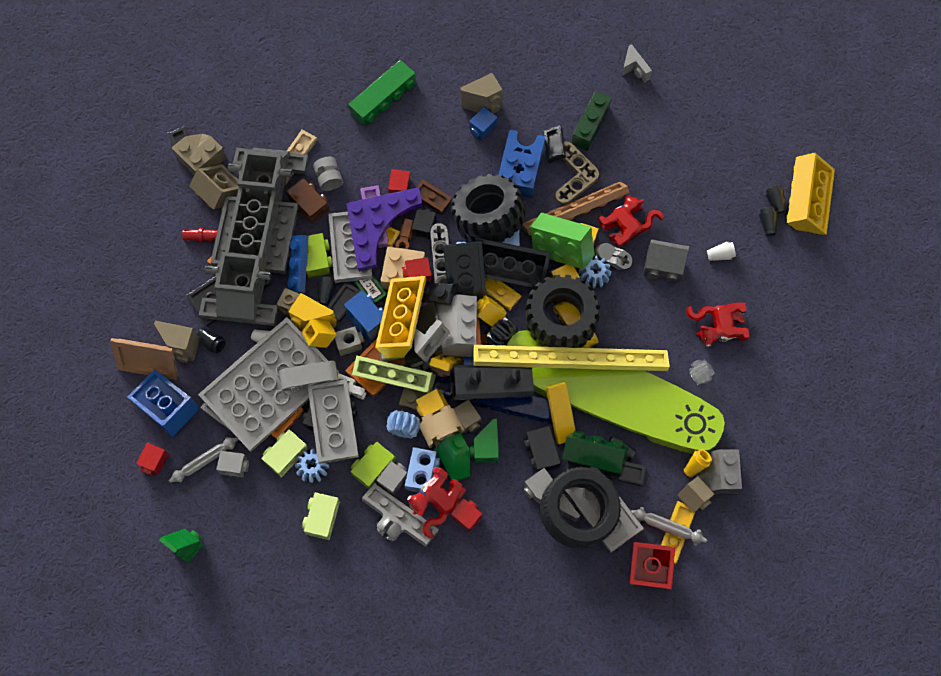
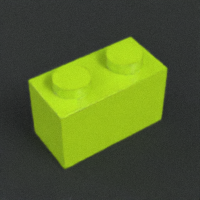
(317, 260)
(372, 464)

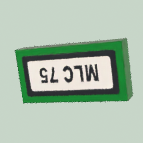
(371, 287)

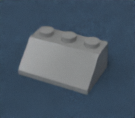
(461, 321)

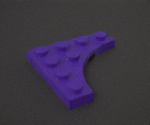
(371, 219)

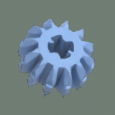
(602, 272)
(403, 424)
(312, 472)

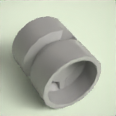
(328, 174)

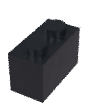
(542, 449)

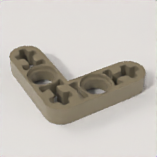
(581, 177)

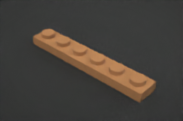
(585, 204)

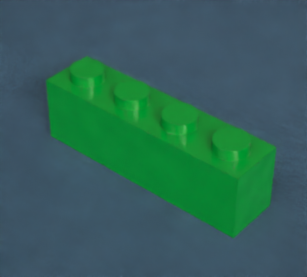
(382, 93)

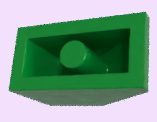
(486, 444)
(455, 456)

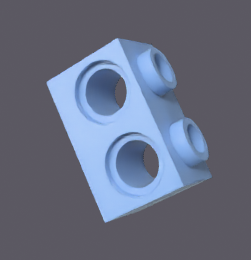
(417, 470)

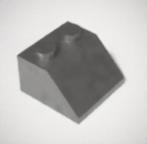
(665, 260)
(724, 472)

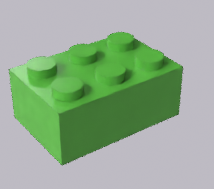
(565, 239)

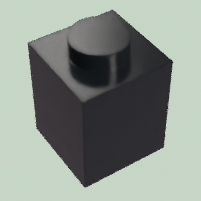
(423, 223)

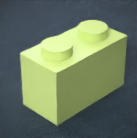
(284, 453)
(321, 516)

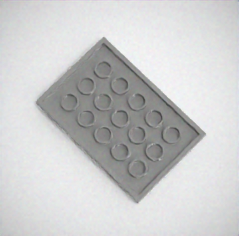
(250, 390)

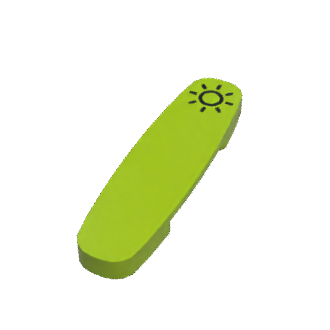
(634, 402)

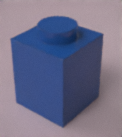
(483, 123)

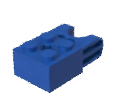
(522, 162)

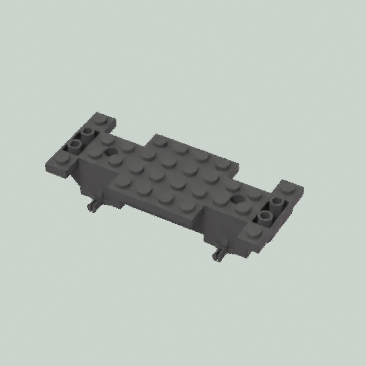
(253, 236)

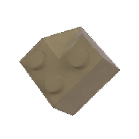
(199, 152)

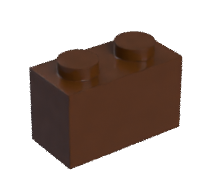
(309, 201)

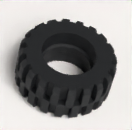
(483, 193)
(564, 290)

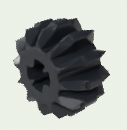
(501, 332)

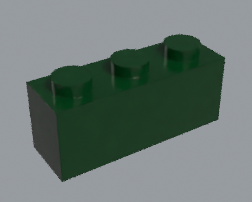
(591, 120)
(595, 452)

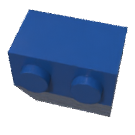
(163, 402)

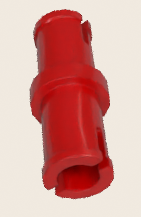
(199, 235)

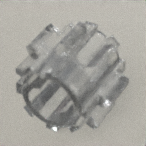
(701, 371)

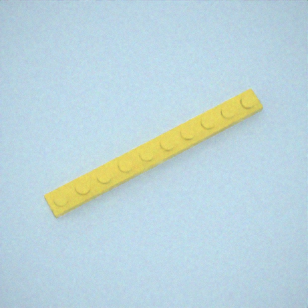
(570, 358)

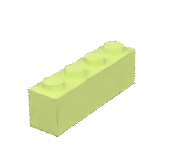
(394, 374)

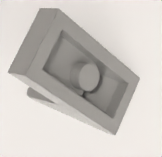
(636, 63)
(427, 343)

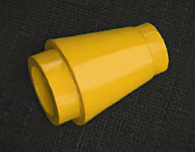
(698, 462)

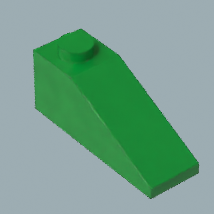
(183, 543)

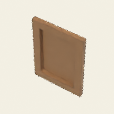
(144, 358)

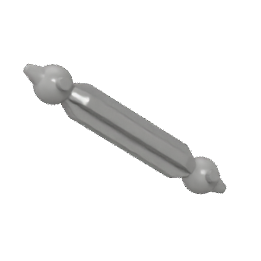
(203, 460)
(669, 526)

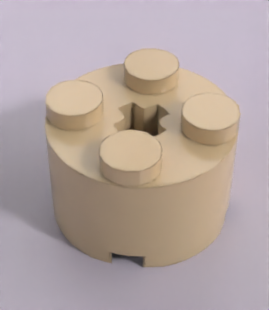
(440, 425)

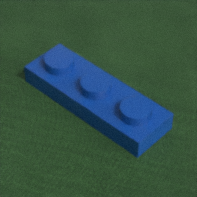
(298, 263)

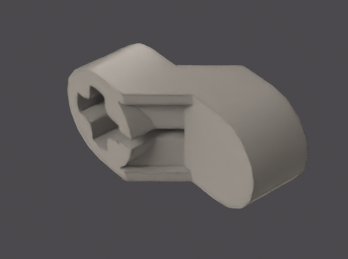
(613, 256)

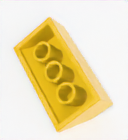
(811, 194)
(400, 316)

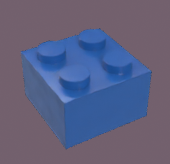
(364, 315)

